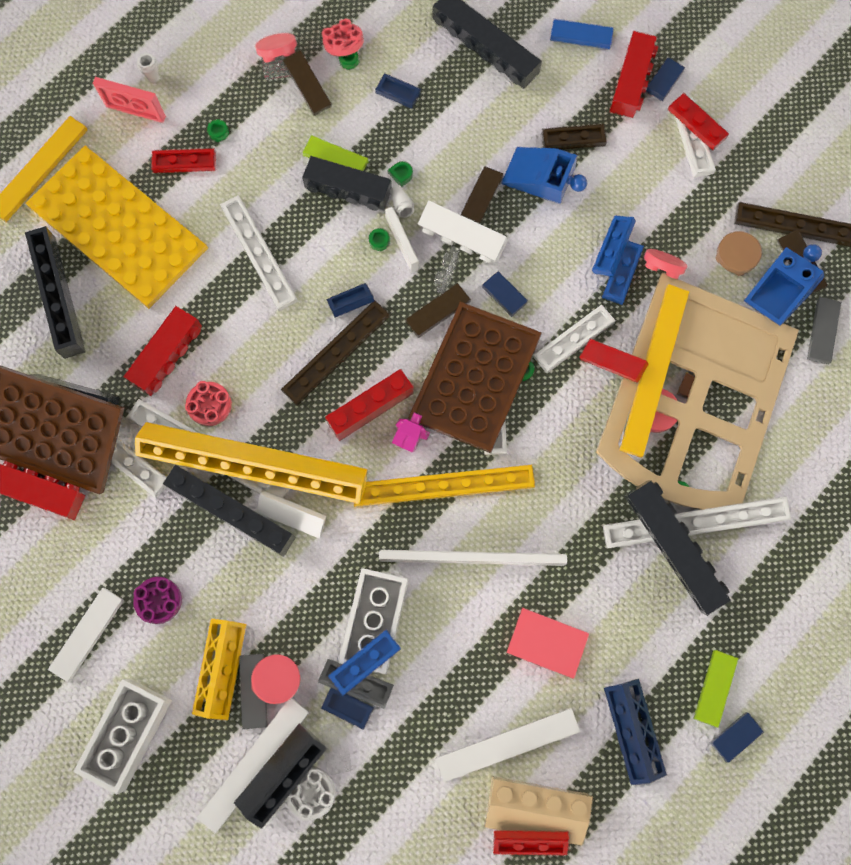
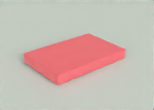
(129, 99)
(547, 643)

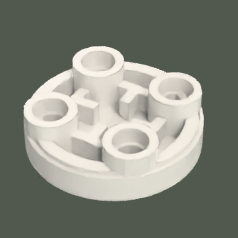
(312, 795)

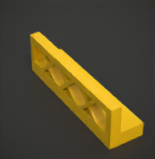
(221, 669)

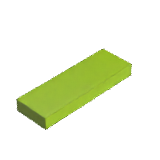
(330, 152)
(715, 688)

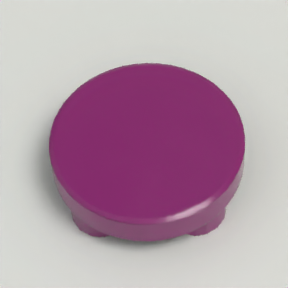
(157, 600)

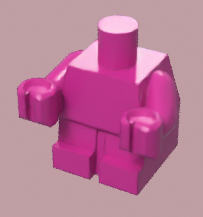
(410, 433)

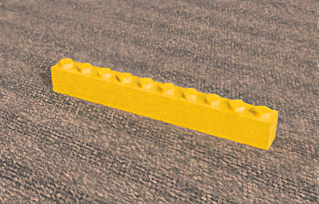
(251, 462)

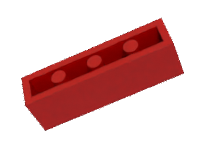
(633, 74)
(163, 351)
(369, 404)
(40, 492)

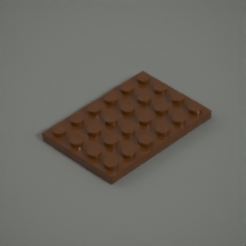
(475, 376)
(57, 430)

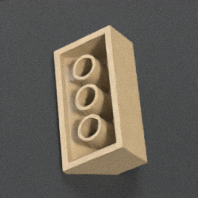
(537, 807)

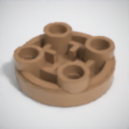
(739, 252)

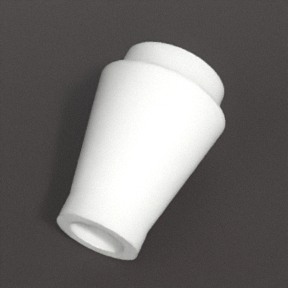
(148, 66)
(402, 203)

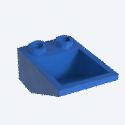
(540, 172)
(783, 285)

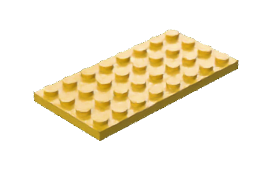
(117, 226)

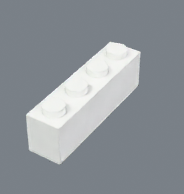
(463, 232)

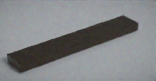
(787, 222)
(335, 352)

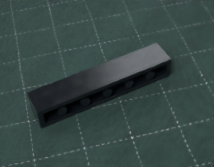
(487, 40)
(55, 292)
(229, 510)
(677, 547)

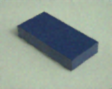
(665, 79)
(398, 91)
(504, 293)
(350, 300)
(347, 708)
(737, 737)

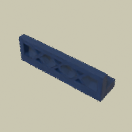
(632, 733)

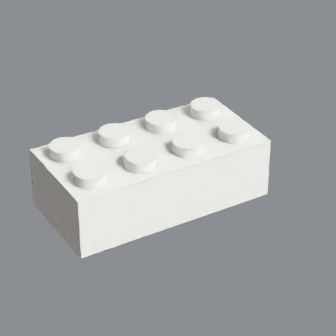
(373, 611)
(122, 736)

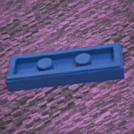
(581, 34)
(614, 245)
(619, 283)
(364, 662)

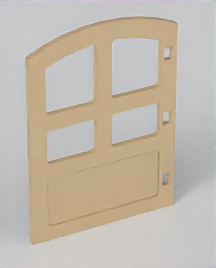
(718, 345)

